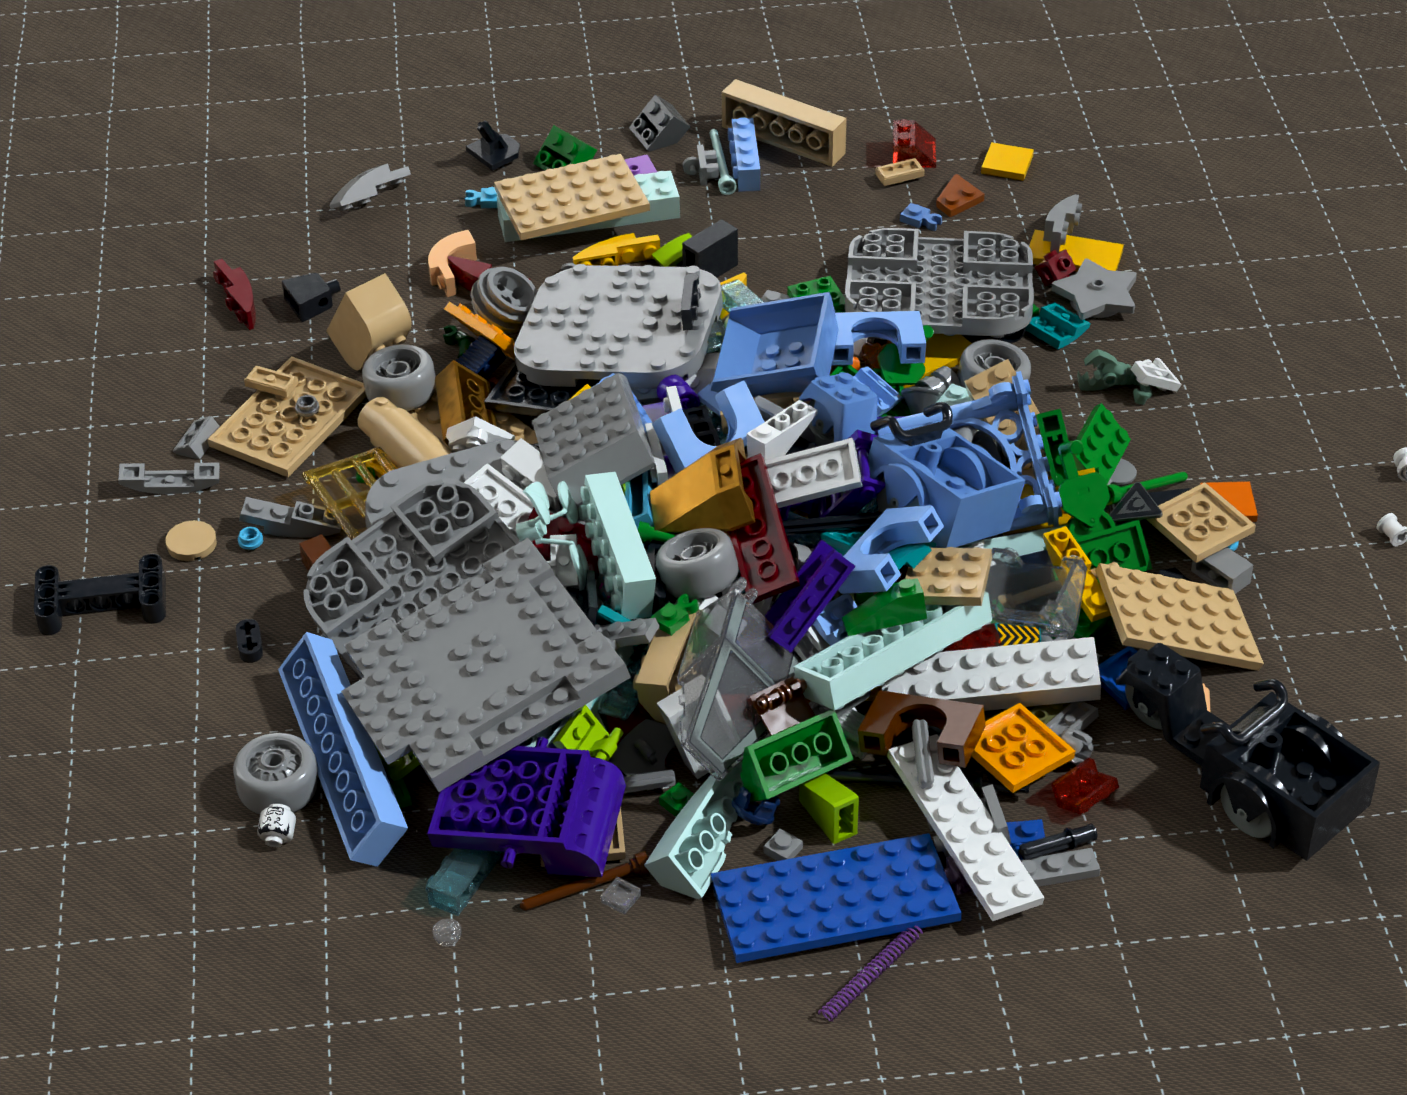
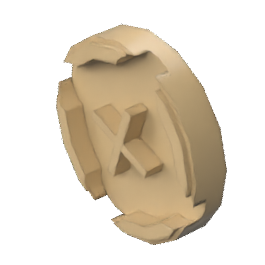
(191, 540)

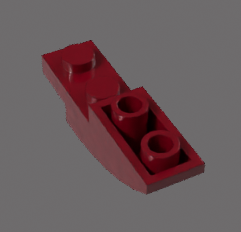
(467, 271)
(238, 292)

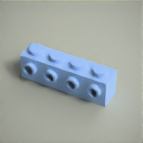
(744, 154)

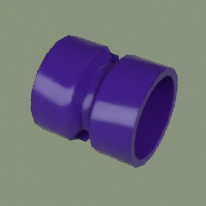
(687, 396)

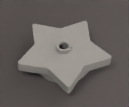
(1097, 291)

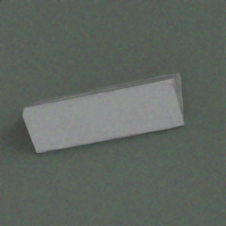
(195, 441)

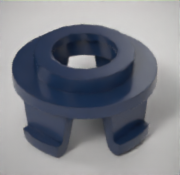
(752, 811)

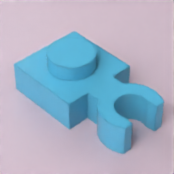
(486, 198)

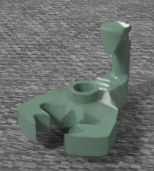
(1111, 373)

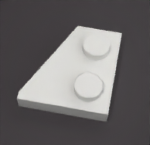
(1155, 374)

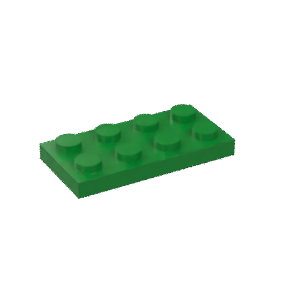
(1102, 443)

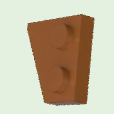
(958, 196)

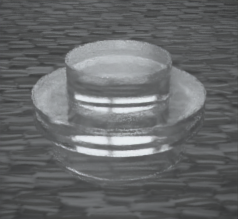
(447, 932)

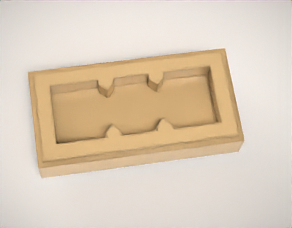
(899, 172)

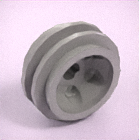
(503, 298)

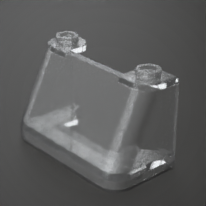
(1036, 592)

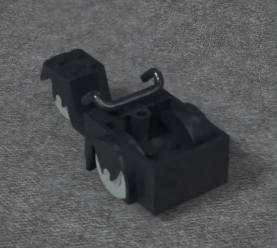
(1279, 765)

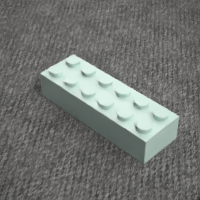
(617, 546)

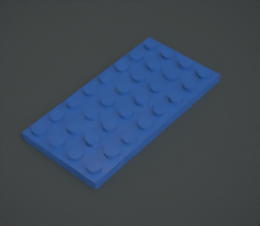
(834, 897)

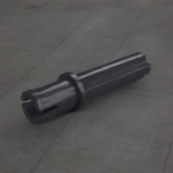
(1067, 839)

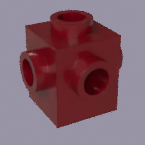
(1055, 266)

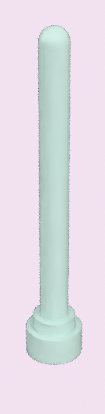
(726, 183)

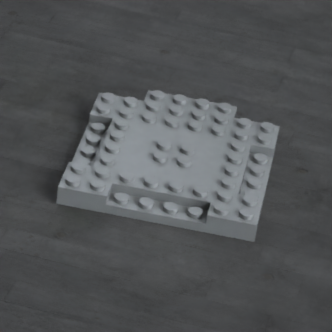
(480, 668)

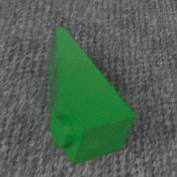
(1053, 433)
(896, 606)

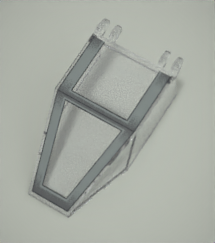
(722, 667)

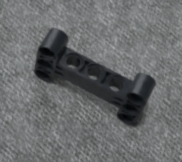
(98, 594)

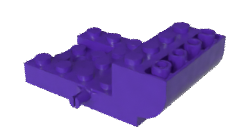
(535, 804)

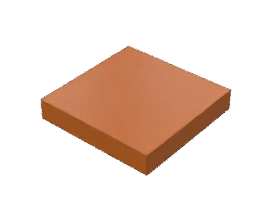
(1239, 495)

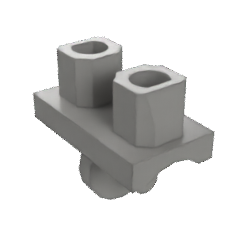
(705, 165)

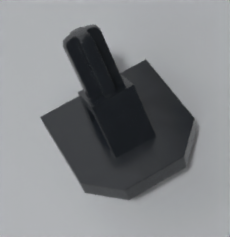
(493, 148)

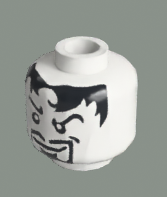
(276, 825)

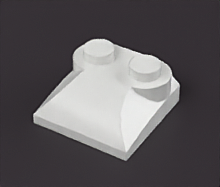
(474, 433)

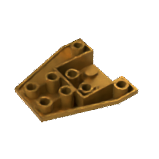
(705, 494)

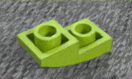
(671, 253)

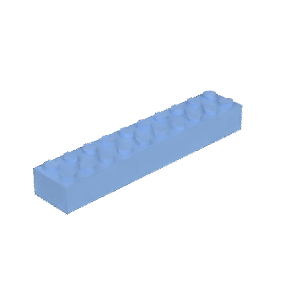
(343, 750)

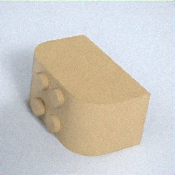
(369, 320)

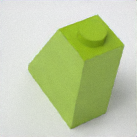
(831, 806)

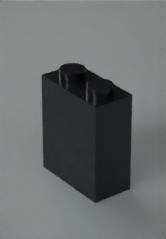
(712, 249)

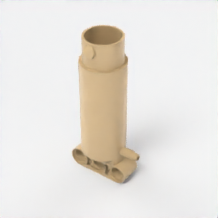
(399, 433)

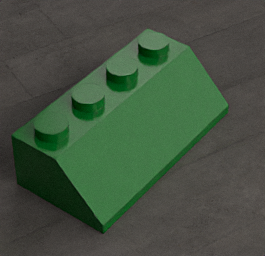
(794, 756)

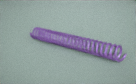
(870, 973)

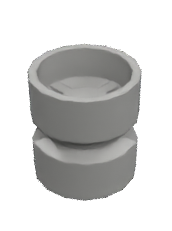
(939, 379)

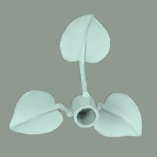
(536, 528)

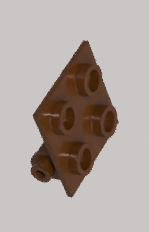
(782, 705)

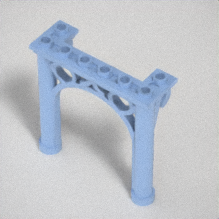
(1001, 402)

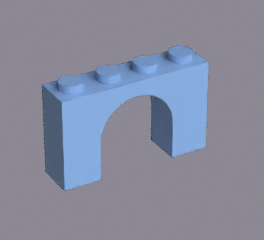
(899, 327)
(685, 448)
(895, 527)

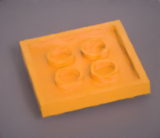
(479, 326)
(1020, 748)

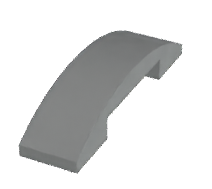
(169, 481)

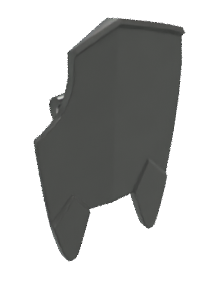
(643, 749)

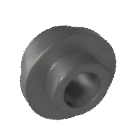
(307, 406)

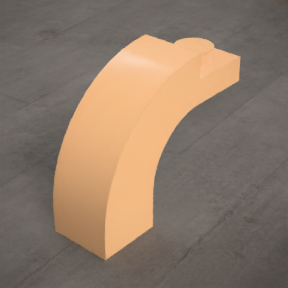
(458, 245)

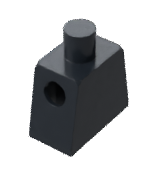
(309, 295)

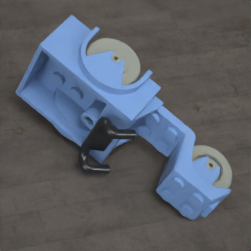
(920, 463)

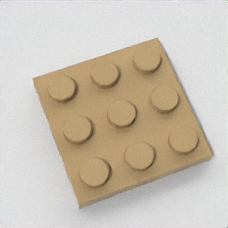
(1202, 522)
(953, 575)

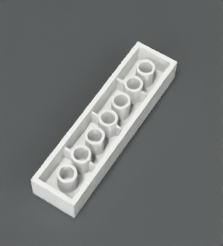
(1007, 675)

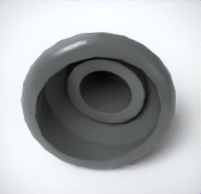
(920, 397)

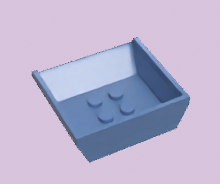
(778, 345)

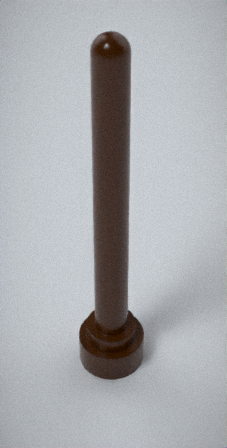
(634, 866)

